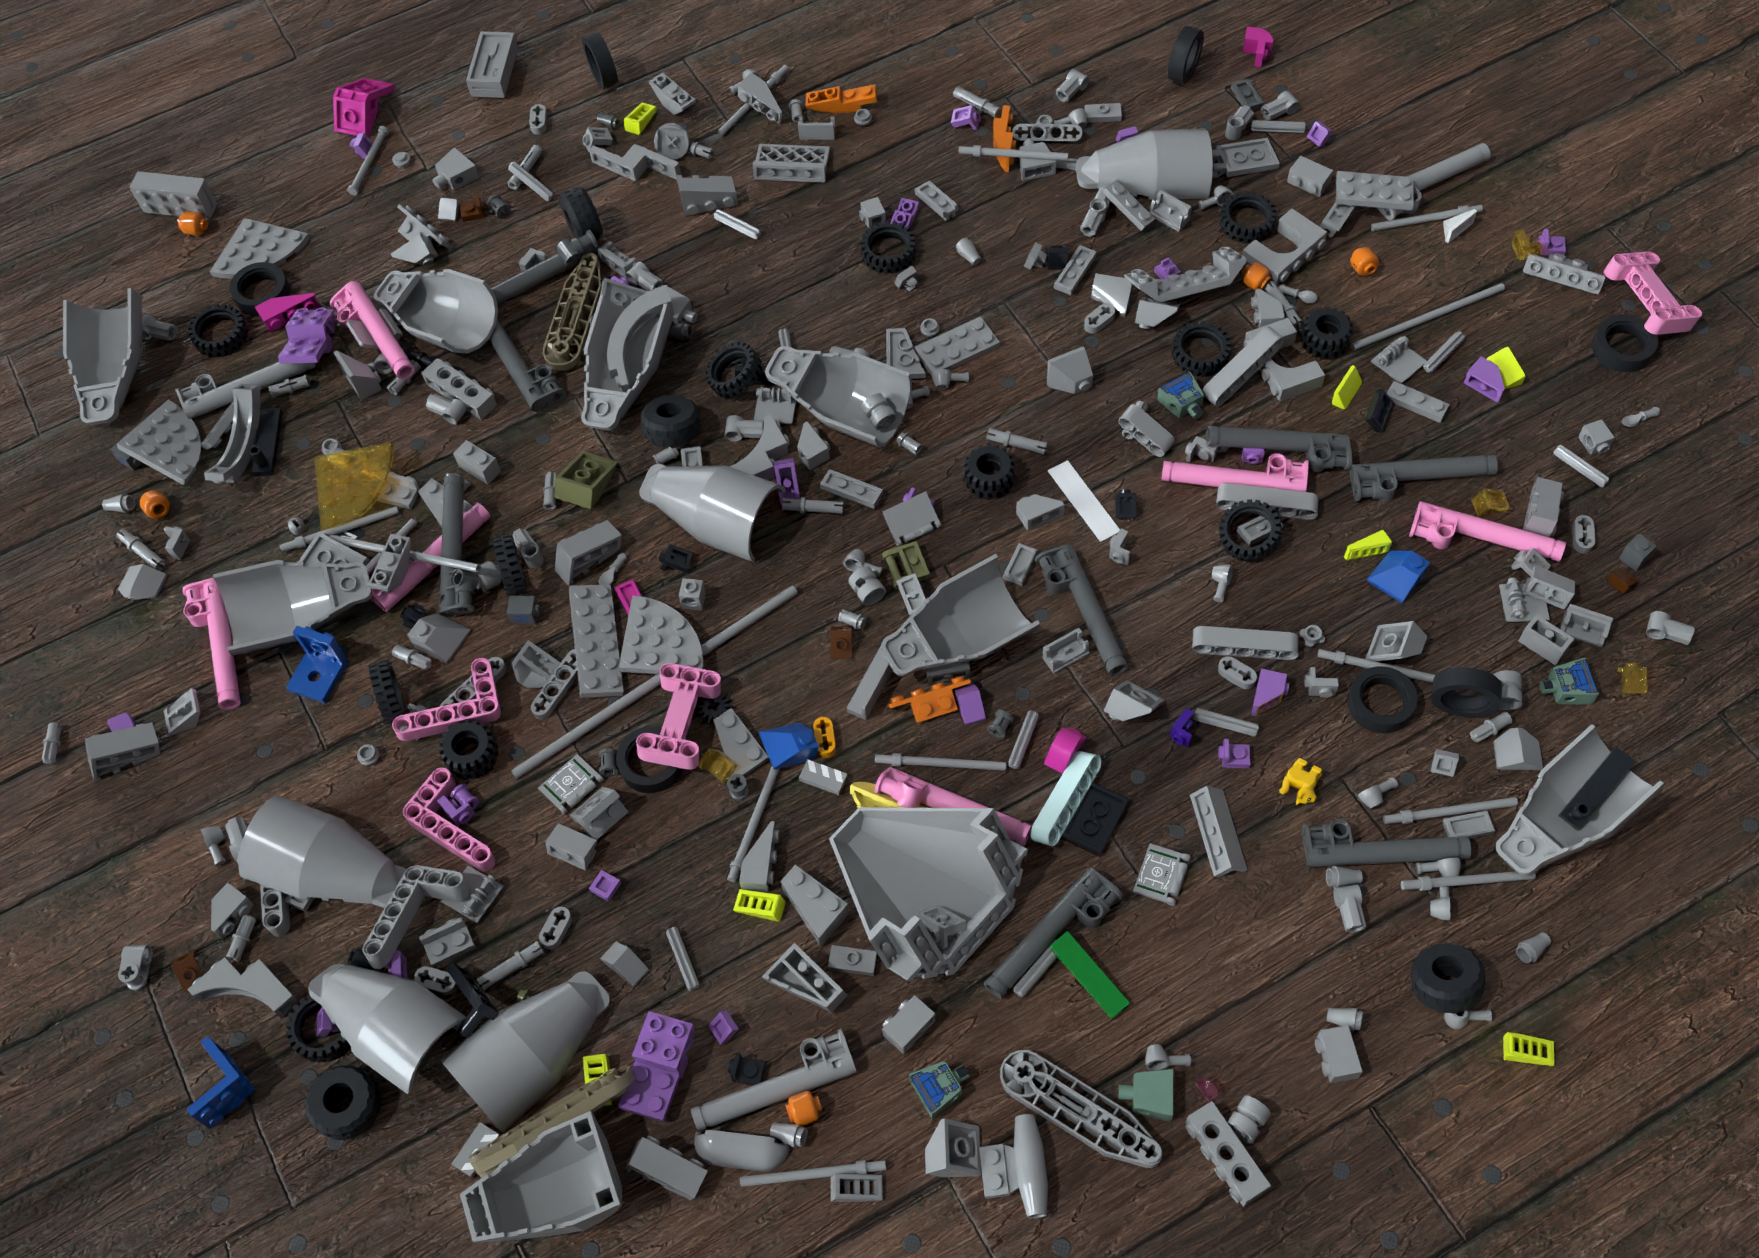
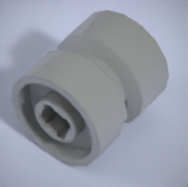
(878, 411)
(867, 586)
(1511, 689)
(1248, 1118)

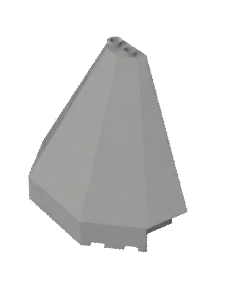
(924, 859)

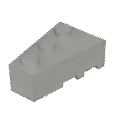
(706, 194)
(1543, 507)
(584, 549)
(121, 747)
(815, 903)
(805, 979)
(666, 1167)

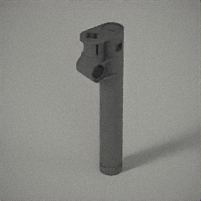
(568, 255)
(537, 384)
(1321, 449)
(1381, 479)
(1064, 566)
(455, 583)
(1327, 849)
(1087, 894)

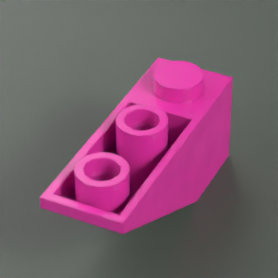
(278, 311)

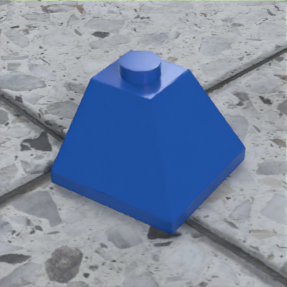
(1399, 573)
(789, 745)

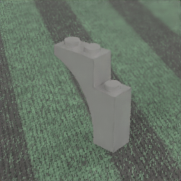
(769, 448)
(254, 982)

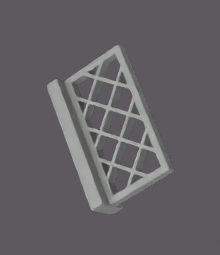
(791, 170)

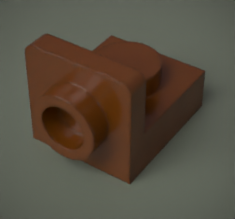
(473, 210)

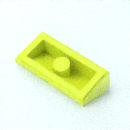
(1509, 368)
(1347, 388)

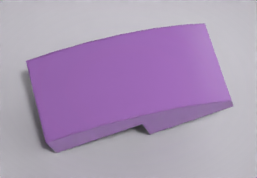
(906, 212)

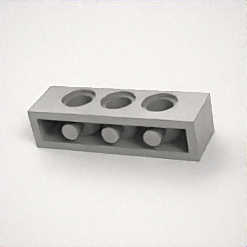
(457, 385)
(1210, 1118)

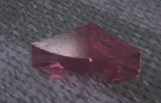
(1207, 1088)

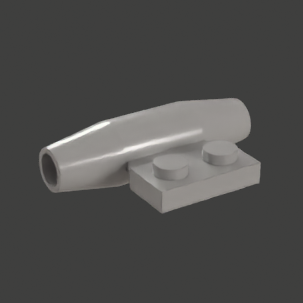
(1017, 1168)

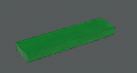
(1089, 975)

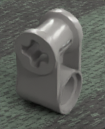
(135, 965)

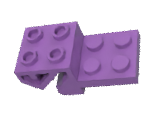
(308, 336)
(657, 1066)

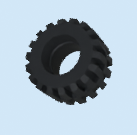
(1324, 344)
(989, 458)
(463, 735)

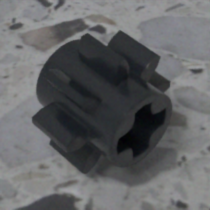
(412, 614)
(358, 958)

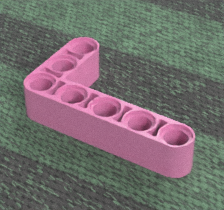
(456, 710)
(443, 828)

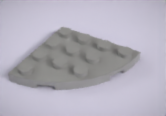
(257, 243)
(166, 442)
(658, 637)

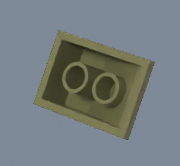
(584, 479)

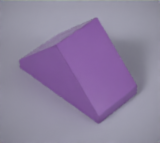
(969, 703)

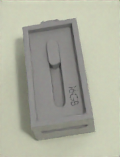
(492, 64)
(172, 194)

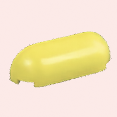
(865, 796)

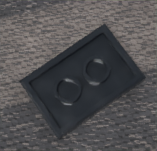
(1095, 819)

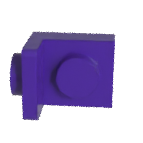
(1180, 729)

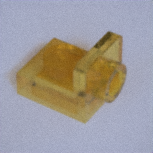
(1522, 245)
(1490, 500)
(1634, 678)
(718, 764)

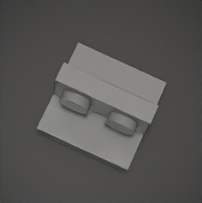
(599, 812)

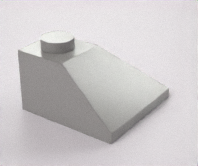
(1152, 312)
(1070, 372)
(359, 376)
(438, 636)
(1396, 641)
(1131, 701)
(953, 1150)

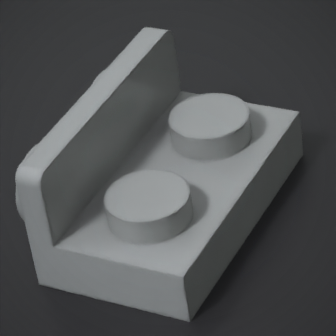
(400, 491)
(941, 924)
(447, 941)

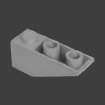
(757, 94)
(757, 864)

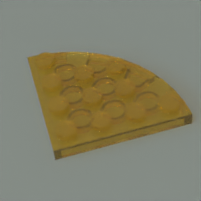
(351, 482)

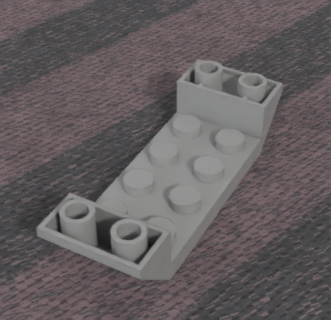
(1226, 266)

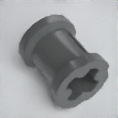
(498, 206)
(1003, 717)
(608, 762)
(737, 787)

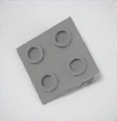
(1399, 360)
(775, 402)
(1520, 606)
(482, 894)

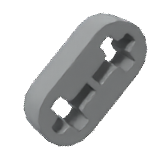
(535, 118)
(1100, 319)
(1588, 535)
(1237, 672)
(551, 925)
(437, 976)

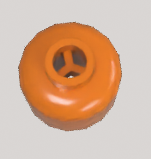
(192, 223)
(1364, 261)
(1256, 276)
(154, 504)
(803, 1108)

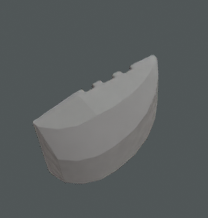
(548, 1188)

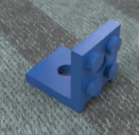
(322, 658)
(226, 1094)

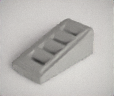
(856, 1196)

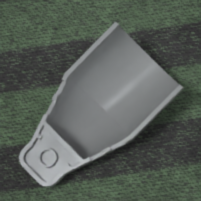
(1151, 162)
(441, 307)
(102, 355)
(837, 386)
(602, 398)
(710, 502)
(276, 596)
(958, 622)
(1542, 836)
(314, 856)
(384, 1018)
(526, 1048)

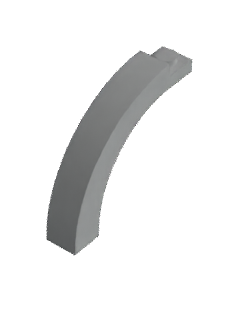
(627, 325)
(242, 436)

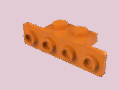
(931, 702)

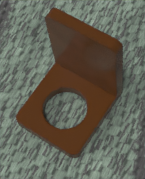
(841, 642)
(187, 969)

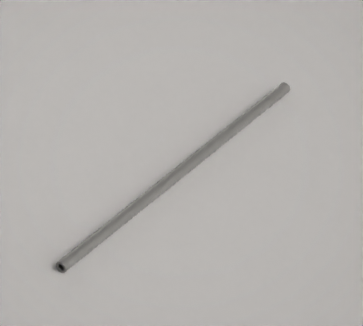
(649, 685)

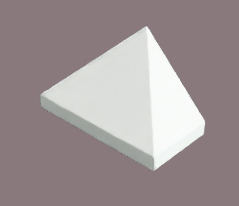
(1458, 224)

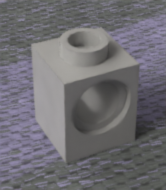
(1596, 437)
(692, 594)

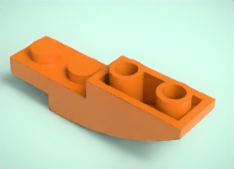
(838, 101)
(1004, 137)

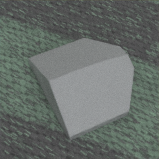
(142, 582)
(533, 666)
(183, 713)
(1517, 751)

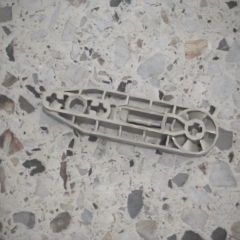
(1091, 1118)

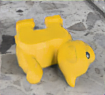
(1302, 780)

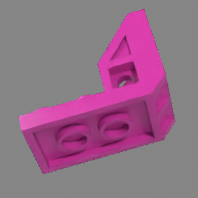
(357, 105)

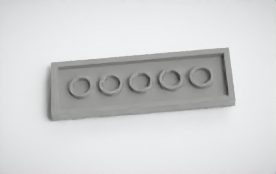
(595, 641)

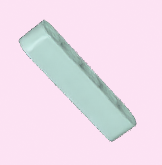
(1065, 798)

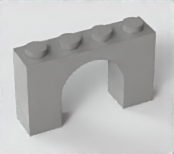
(1298, 229)
(1287, 381)

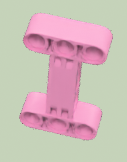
(1665, 311)
(688, 685)

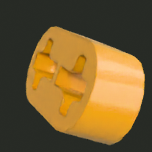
(829, 737)

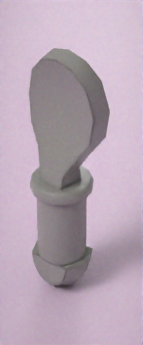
(1305, 296)
(1633, 420)
(608, 576)

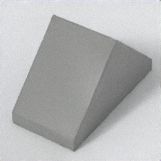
(625, 963)

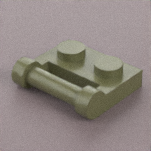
(911, 560)

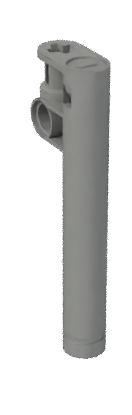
(1440, 172)
(205, 396)
(827, 1065)

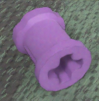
(462, 796)

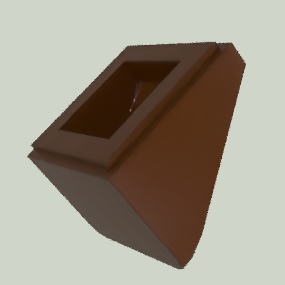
(1622, 580)

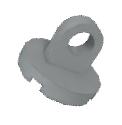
(671, 141)

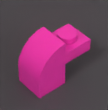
(1258, 42)
(1063, 748)

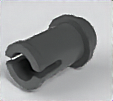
(612, 121)

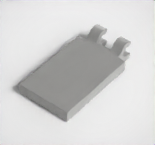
(1244, 158)

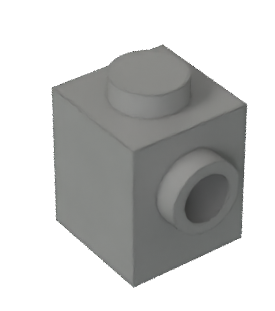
(872, 212)

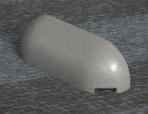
(740, 1150)

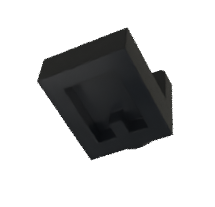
(1125, 504)
(675, 558)
(746, 1070)

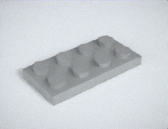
(1374, 190)
(957, 346)

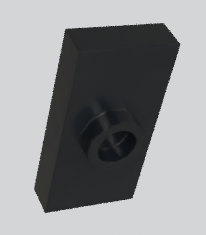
(1379, 410)

